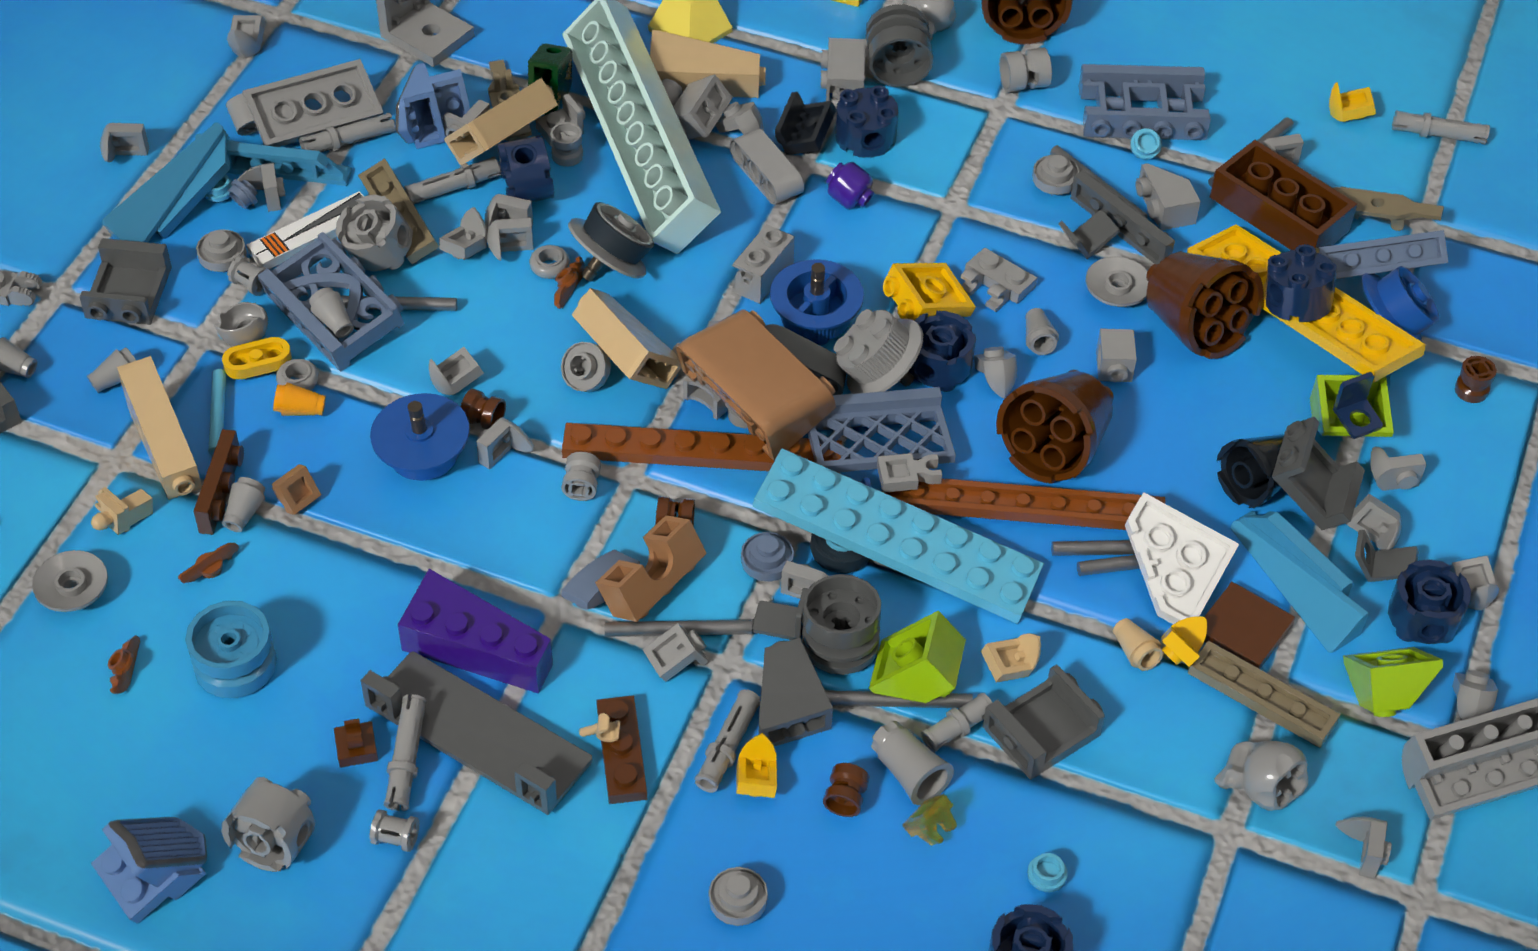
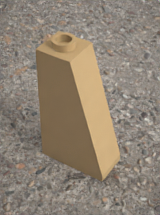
(693, 59)
(501, 121)
(626, 340)
(159, 428)

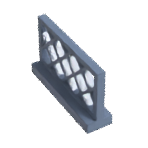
(1387, 254)
(874, 412)

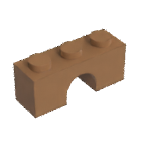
(633, 589)

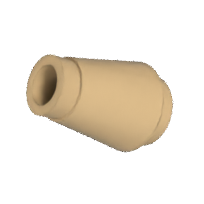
(1139, 646)

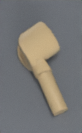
(604, 730)

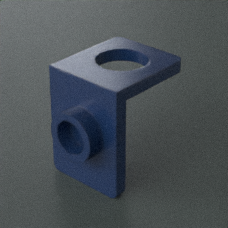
(1352, 399)

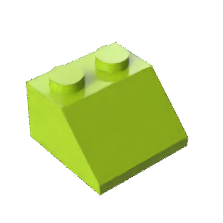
(1324, 397)
(919, 660)

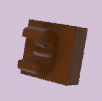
(355, 743)

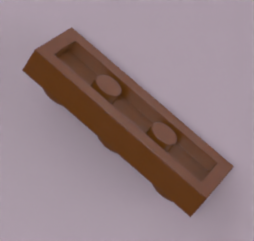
(218, 482)
(623, 757)

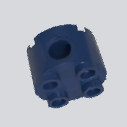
(866, 121)
(526, 169)
(1300, 284)
(945, 350)
(1428, 602)
(1030, 930)

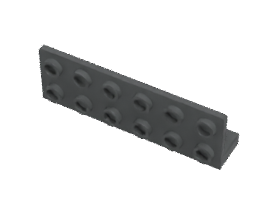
(481, 732)

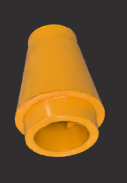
(298, 401)

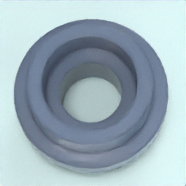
(243, 193)

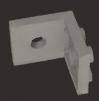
(409, 22)

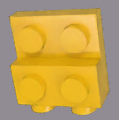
(926, 289)

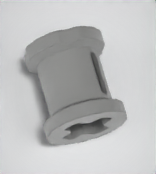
(247, 276)
(394, 830)

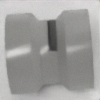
(566, 144)
(581, 476)

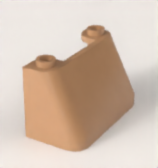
(757, 379)

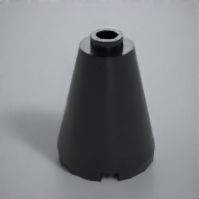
(1249, 468)

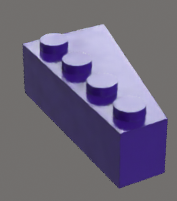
(473, 635)

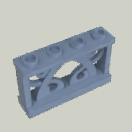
(286, 291)

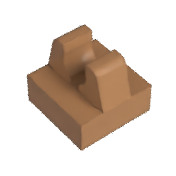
(296, 489)

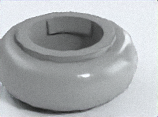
(549, 252)
(295, 367)

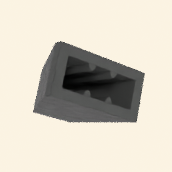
(791, 695)

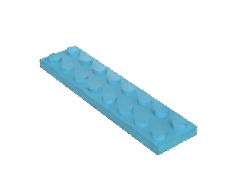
(898, 535)

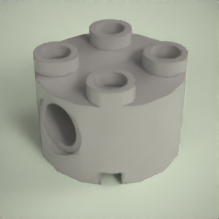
(374, 233)
(269, 825)

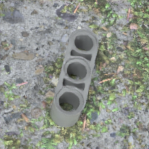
(766, 166)

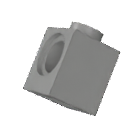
(1116, 355)

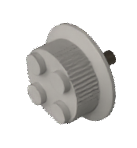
(878, 351)

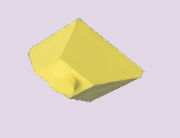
(692, 19)

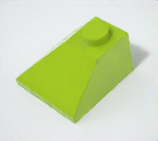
(1391, 678)

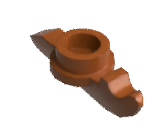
(568, 281)
(209, 564)
(122, 665)

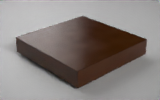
(1246, 625)

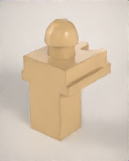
(121, 513)

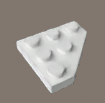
(1177, 558)

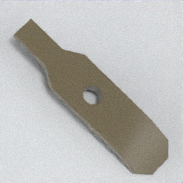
(502, 89)
(1390, 206)

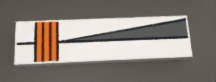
(289, 240)

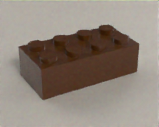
(1282, 198)

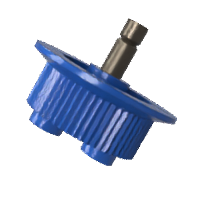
(816, 299)

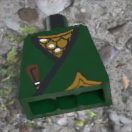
(555, 68)

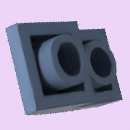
(582, 586)

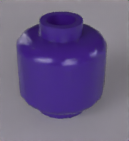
(850, 185)

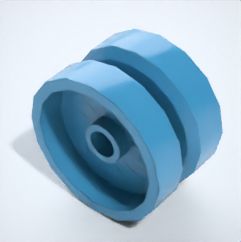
(231, 649)

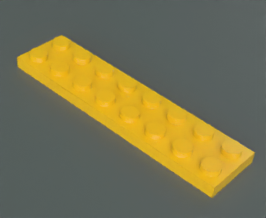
(1348, 331)

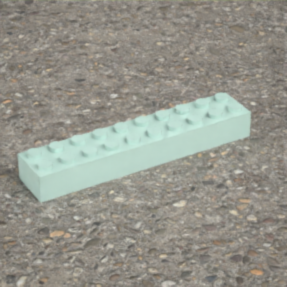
(641, 125)

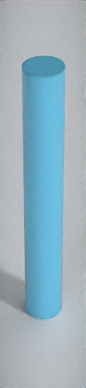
(217, 408)

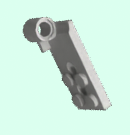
(280, 108)

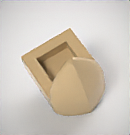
(1013, 657)

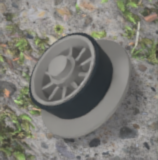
(612, 240)

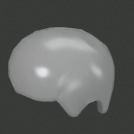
(242, 323)

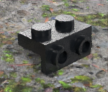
(804, 125)

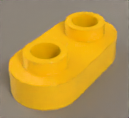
(256, 357)

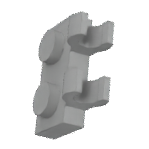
(1002, 277)

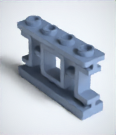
(1144, 84)

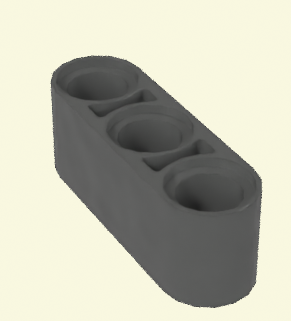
(814, 357)

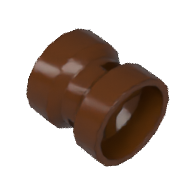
(1475, 379)
(482, 409)
(668, 507)
(846, 789)

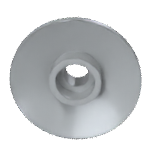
(1117, 281)
(69, 569)

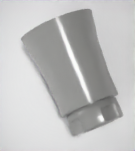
(911, 762)

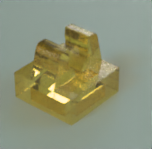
(927, 816)

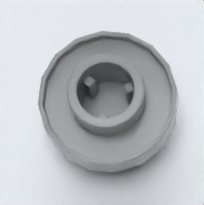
(1054, 174)
(219, 249)
(585, 367)
(738, 896)

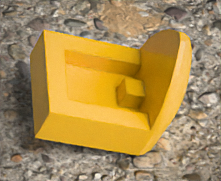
(1351, 104)
(1185, 639)
(757, 768)

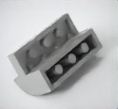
(1474, 760)

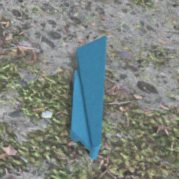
(288, 163)
(173, 190)
(1303, 577)

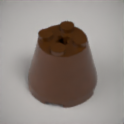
(1025, 19)
(1205, 300)
(1055, 424)

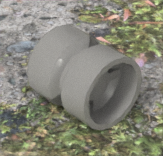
(1028, 69)

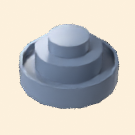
(766, 555)

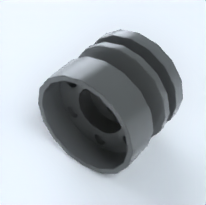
(899, 45)
(841, 624)

